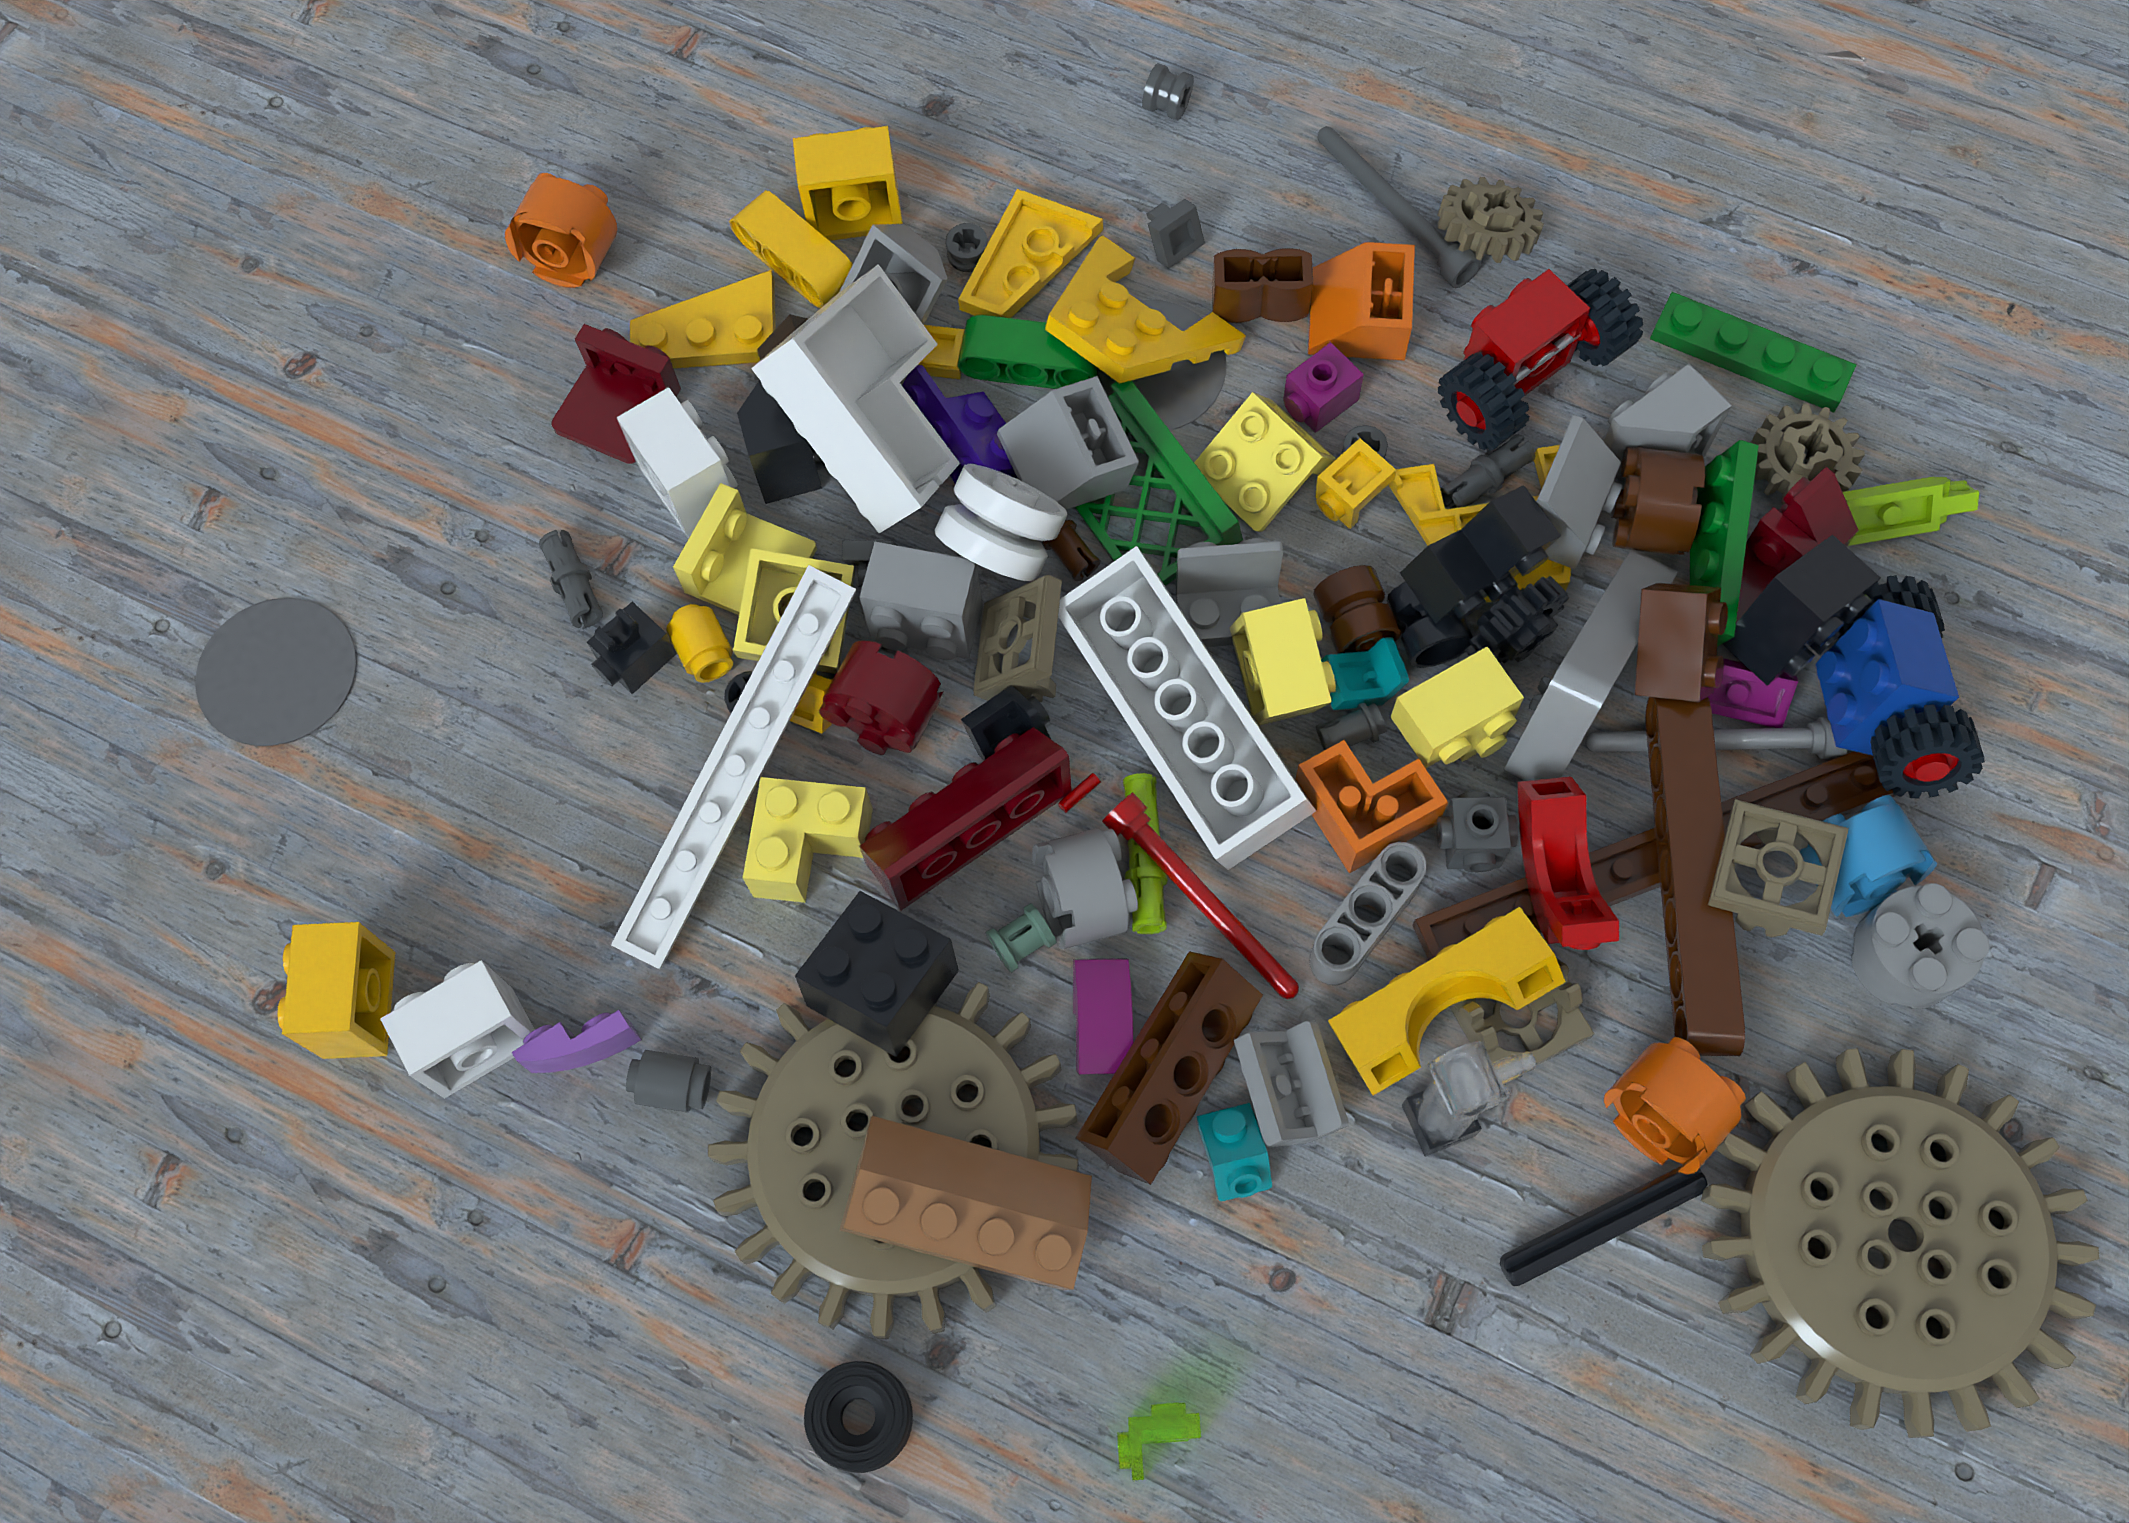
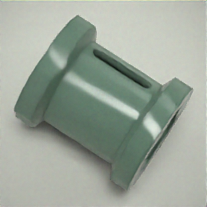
(1021, 937)

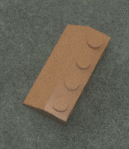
(969, 1204)

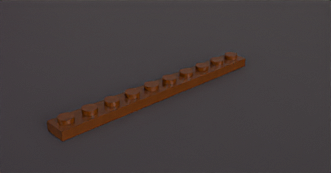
(1632, 864)

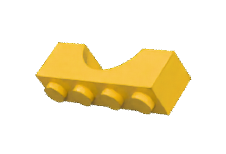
(1498, 963)

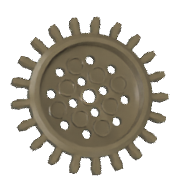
(808, 1093)
(1825, 1300)

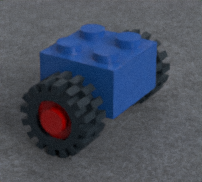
(1894, 693)

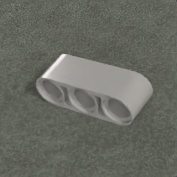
(1372, 889)

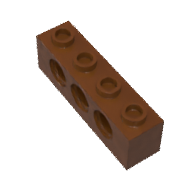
(1170, 1067)

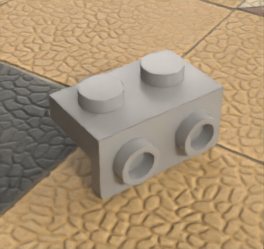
(1291, 1085)

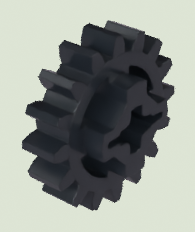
(1519, 620)

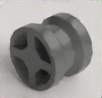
(1167, 91)

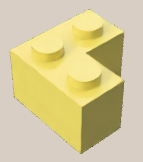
(1459, 711)
(792, 824)

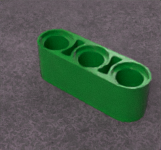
(1019, 354)

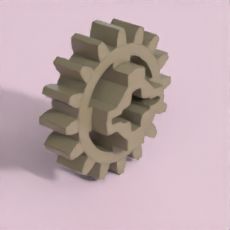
(1490, 219)
(1785, 440)

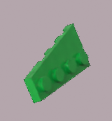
(1723, 526)

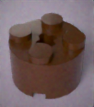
(1658, 501)

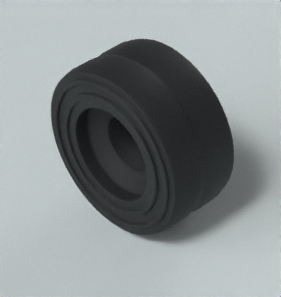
(825, 1412)

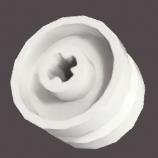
(1000, 522)

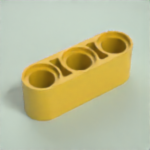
(792, 248)

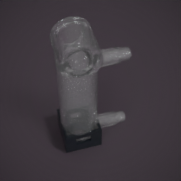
(1460, 1090)

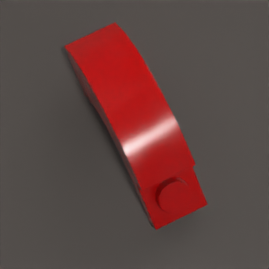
(1559, 865)

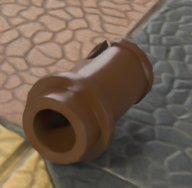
(1073, 551)

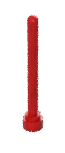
(1132, 823)

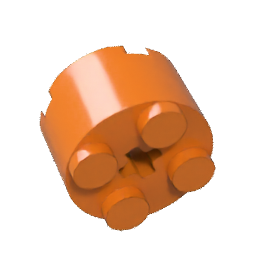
(562, 230)
(1675, 1105)

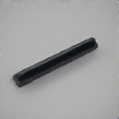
(1600, 1225)

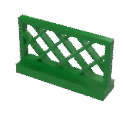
(1178, 475)

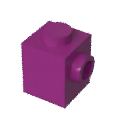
(1322, 388)

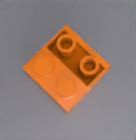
(1364, 302)

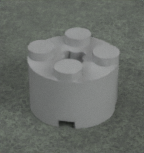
(1084, 887)
(1947, 942)

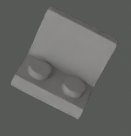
(1224, 582)

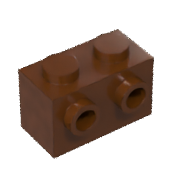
(1680, 641)

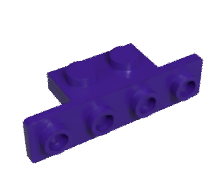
(963, 422)

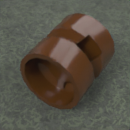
(1355, 608)

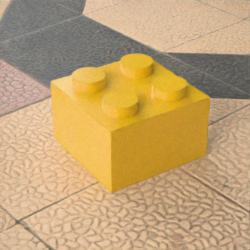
(847, 181)
(337, 990)

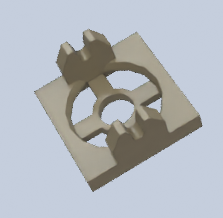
(1037, 602)
(1780, 833)
(1569, 1032)

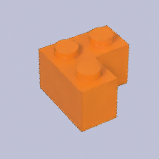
(1364, 815)

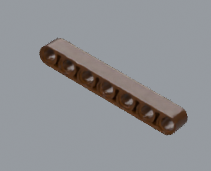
(1689, 844)

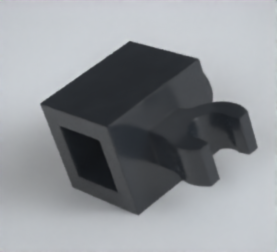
(630, 648)

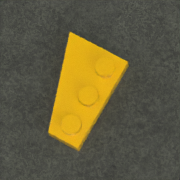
(1025, 253)
(713, 327)

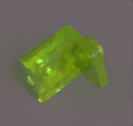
(1165, 1425)

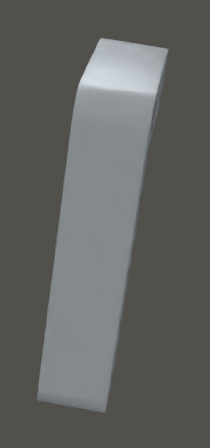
(1586, 673)

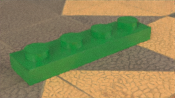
(1753, 352)

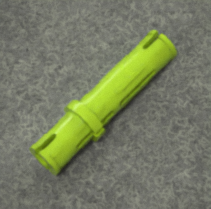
(1143, 871)

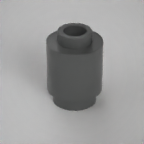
(669, 1081)

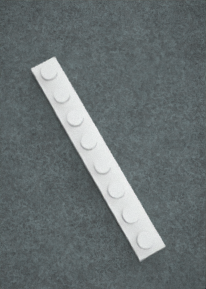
(734, 768)

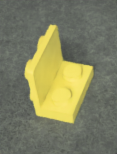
(1261, 460)
(719, 549)

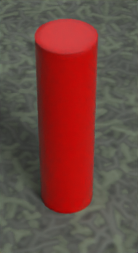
(1079, 792)

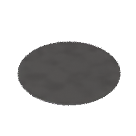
(1188, 387)
(275, 672)

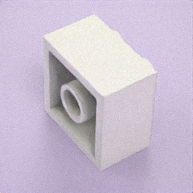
(676, 455)
(458, 1028)

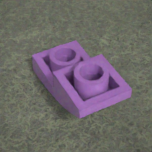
(558, 1049)

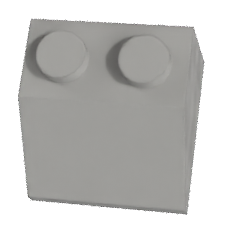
(1577, 491)

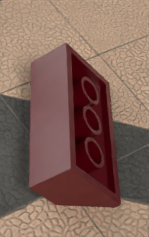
(967, 816)

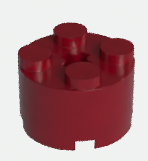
(882, 698)

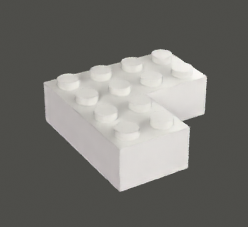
(846, 398)

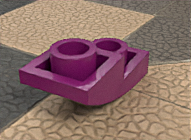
(1102, 1013)

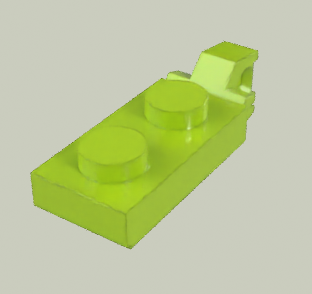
(1907, 507)

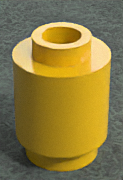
(700, 642)

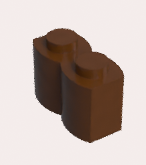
(1262, 285)

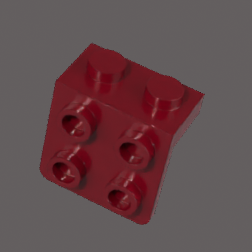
(613, 382)

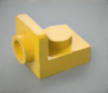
(1352, 483)

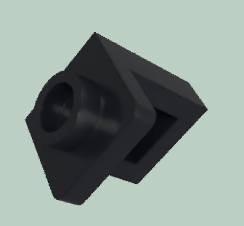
(1003, 716)

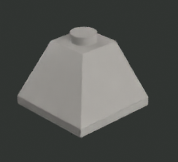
(907, 261)

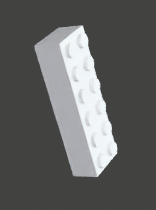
(1183, 709)

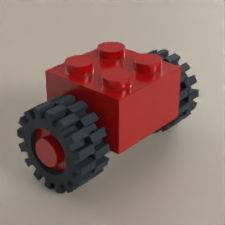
(1530, 341)

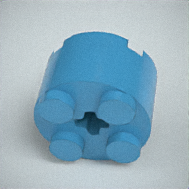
(1876, 858)

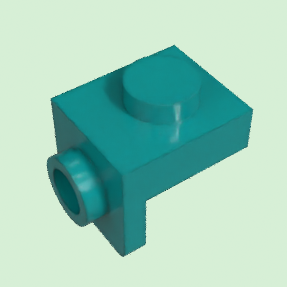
(1367, 675)
(1235, 1152)

